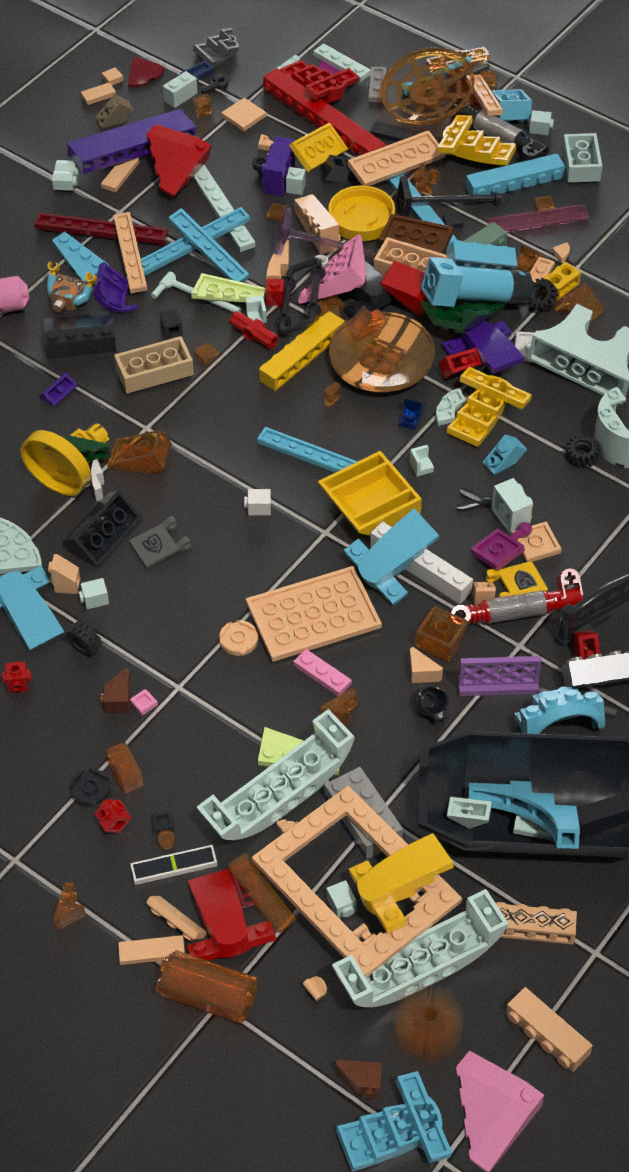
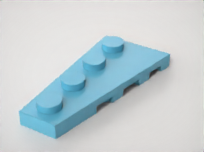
(77, 256)

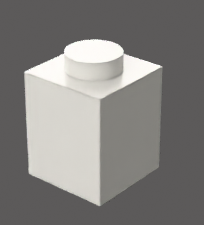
(258, 502)

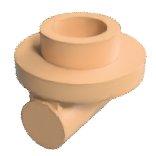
(316, 987)

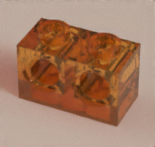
(124, 767)

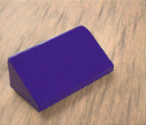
(58, 390)

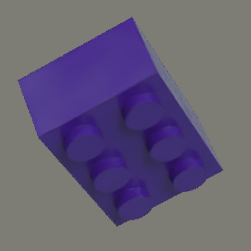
(277, 166)

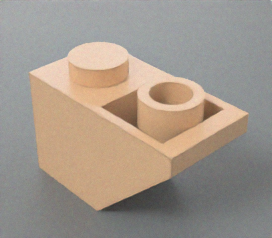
(64, 575)

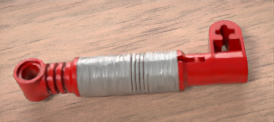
(525, 604)

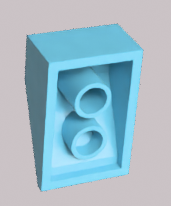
(515, 104)

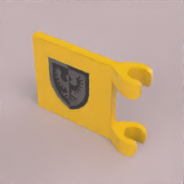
(518, 579)

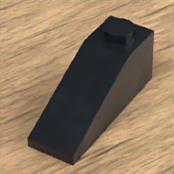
(336, 169)

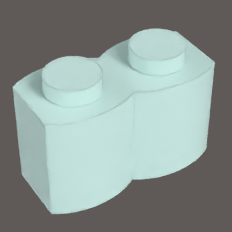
(65, 175)

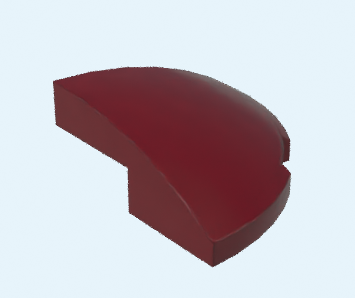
(143, 72)

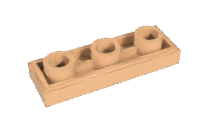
(176, 918)

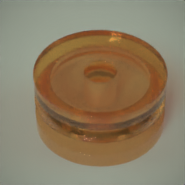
(166, 839)

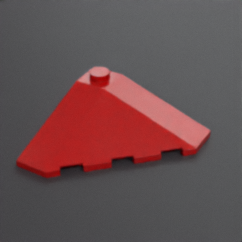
(176, 157)

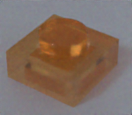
(331, 394)

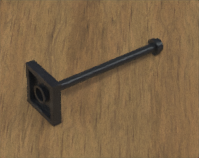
(405, 199)

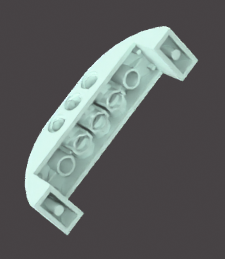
(283, 783)
(429, 957)

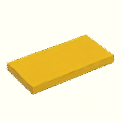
(317, 146)

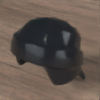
(432, 701)

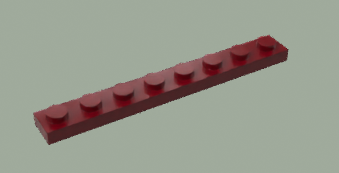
(97, 228)

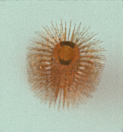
(428, 1024)

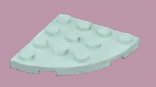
(16, 549)

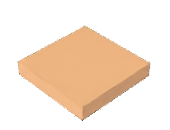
(243, 114)
(539, 543)

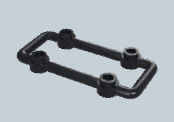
(312, 308)

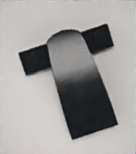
(370, 294)

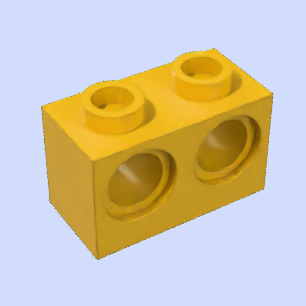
(564, 278)

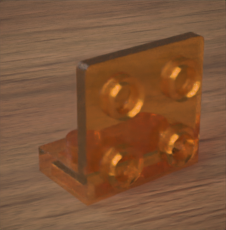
(583, 296)

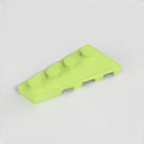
(223, 289)
(275, 746)

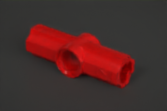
(253, 329)

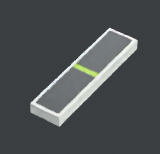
(173, 864)

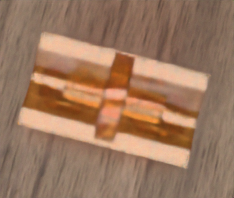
(424, 179)

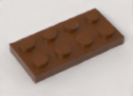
(418, 233)

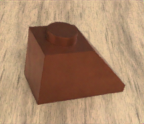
(117, 693)
(361, 1077)

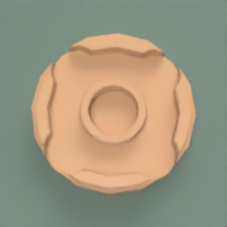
(238, 638)

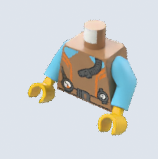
(68, 291)

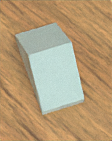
(469, 811)

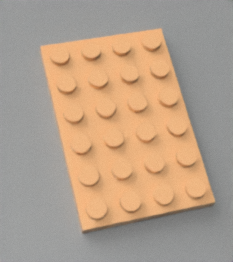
(313, 613)

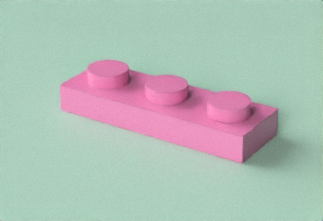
(322, 672)

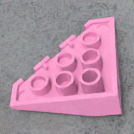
(342, 273)
(495, 1108)

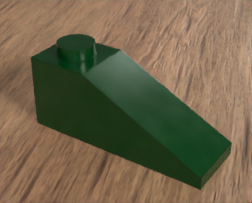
(90, 449)

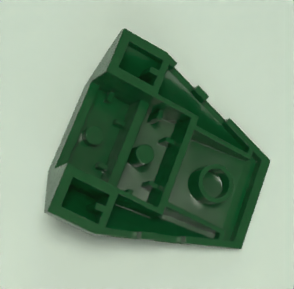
(462, 316)

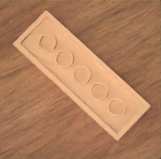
(395, 159)

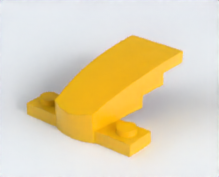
(473, 144)
(484, 406)
(398, 878)

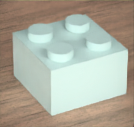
(511, 505)

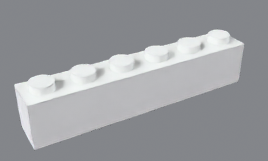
(434, 571)

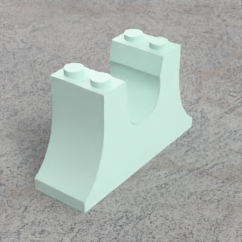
(579, 357)

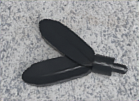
(475, 500)

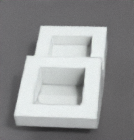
(97, 480)

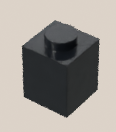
(171, 323)

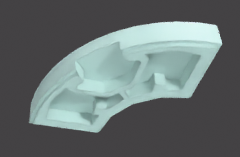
(448, 406)

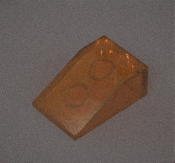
(141, 452)

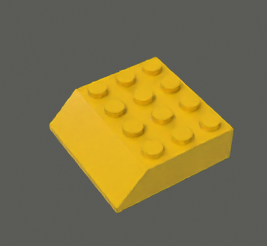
(371, 493)

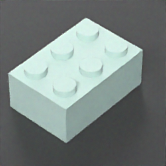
(582, 157)

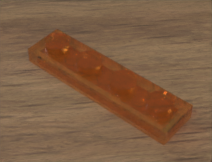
(262, 892)

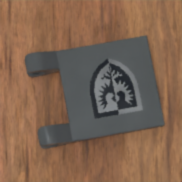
(157, 543)

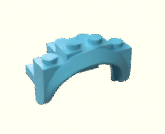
(559, 706)

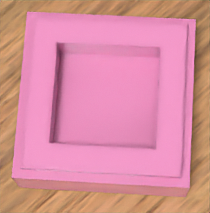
(143, 702)

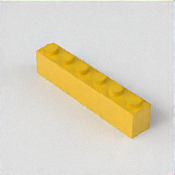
(299, 351)

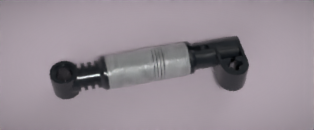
(496, 127)

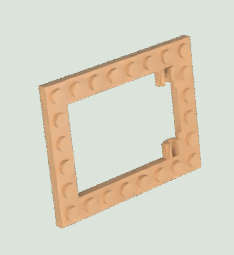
(376, 949)

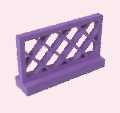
(504, 683)

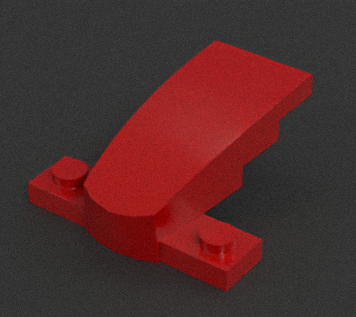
(321, 82)
(224, 919)

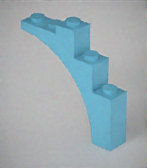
(517, 797)

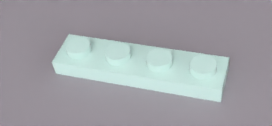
(340, 61)

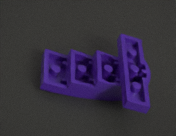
(491, 343)

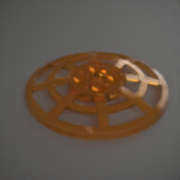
(424, 82)

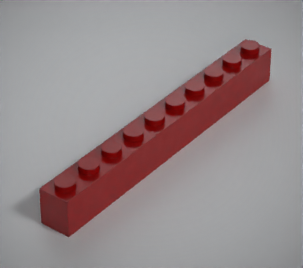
(320, 112)

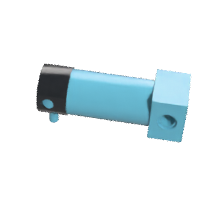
(447, 282)

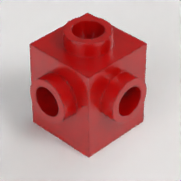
(16, 677)
(112, 815)

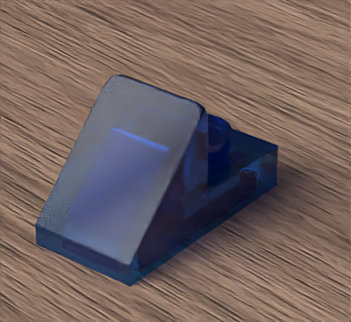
(411, 413)

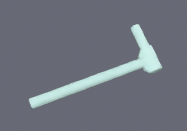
(170, 280)

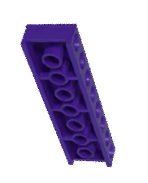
(122, 140)

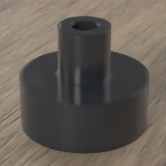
(258, 162)

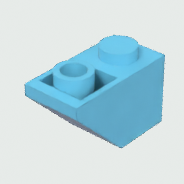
(504, 454)

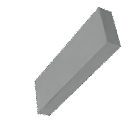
(376, 79)

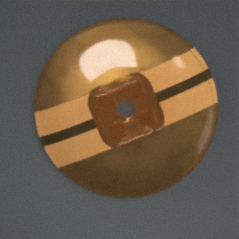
(403, 342)

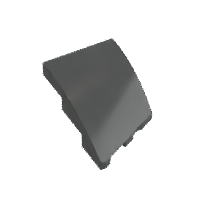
(218, 48)

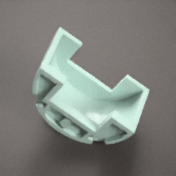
(610, 430)

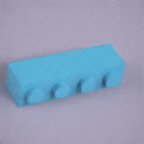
(482, 255)

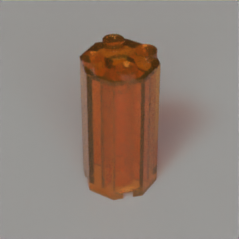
(207, 986)

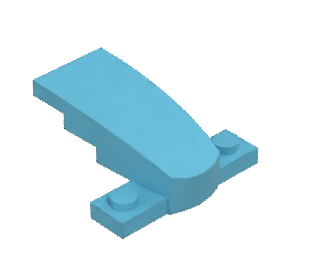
(392, 554)
(27, 608)
(396, 1129)

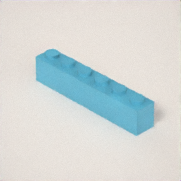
(516, 176)

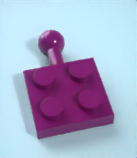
(500, 548)

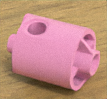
(13, 294)

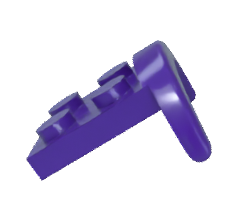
(111, 290)

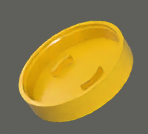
(361, 211)
(55, 462)

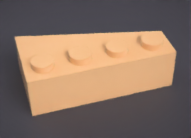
(317, 221)

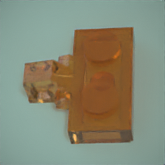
(332, 304)

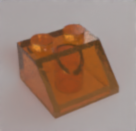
(441, 633)

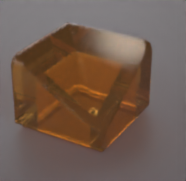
(203, 105)

